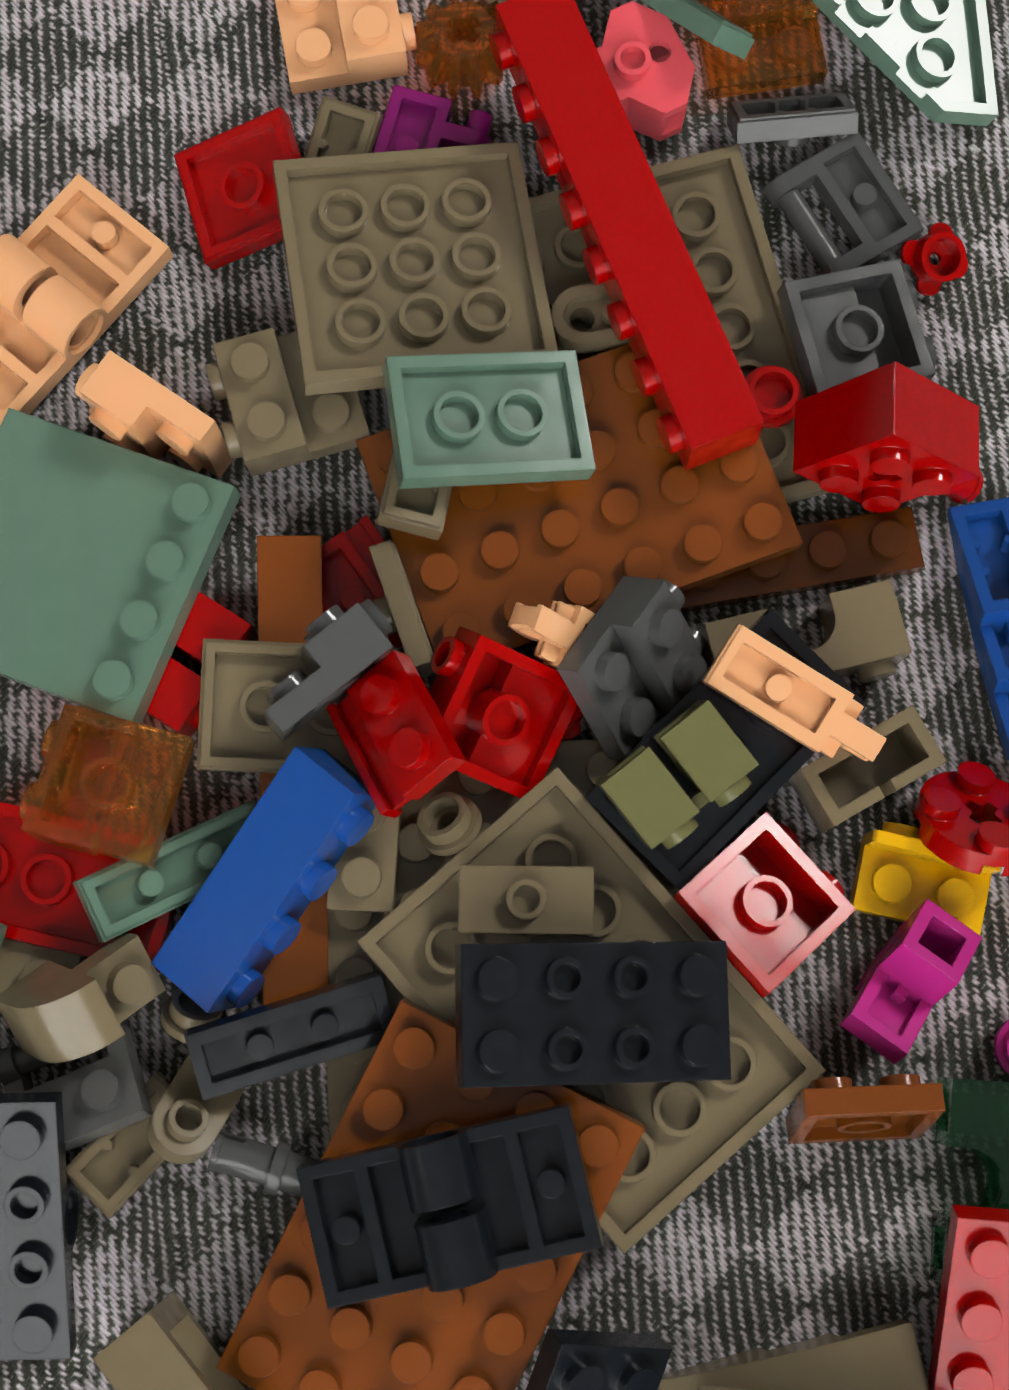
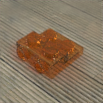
(782, 57)
(106, 785)

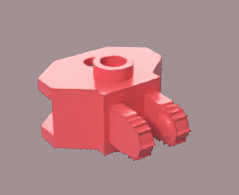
(647, 69)

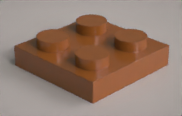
(845, 1113)

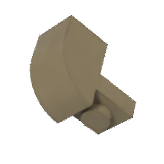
(79, 1010)

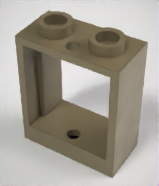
(165, 1353)

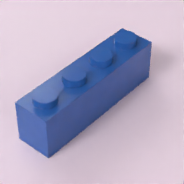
(267, 880)

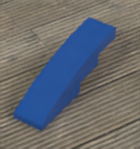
(982, 562)

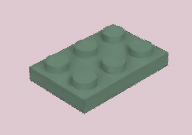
(487, 418)

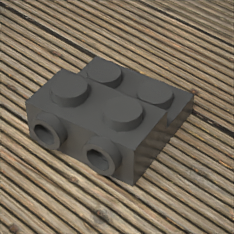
(855, 324)
(337, 654)
(633, 661)

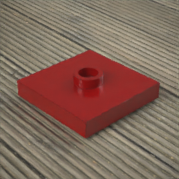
(233, 187)

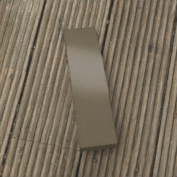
(862, 1360)

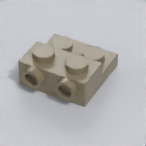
(268, 405)

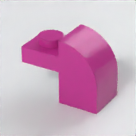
(908, 978)

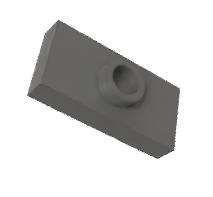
(792, 119)

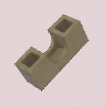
(860, 632)

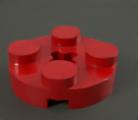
(947, 813)

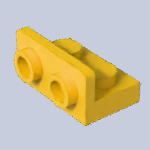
(900, 873)

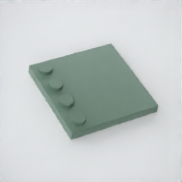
(98, 563)

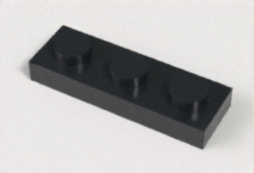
(289, 1034)

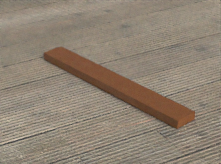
(287, 604)

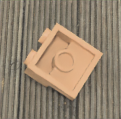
(343, 42)
(149, 417)

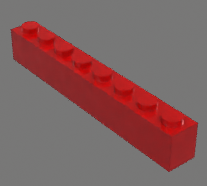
(627, 231)

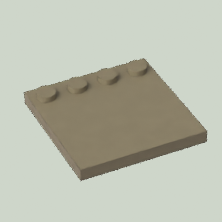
(409, 259)

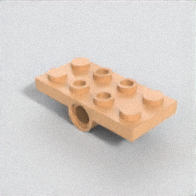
(66, 287)

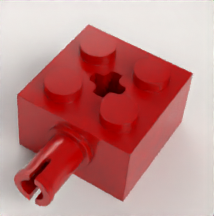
(889, 440)

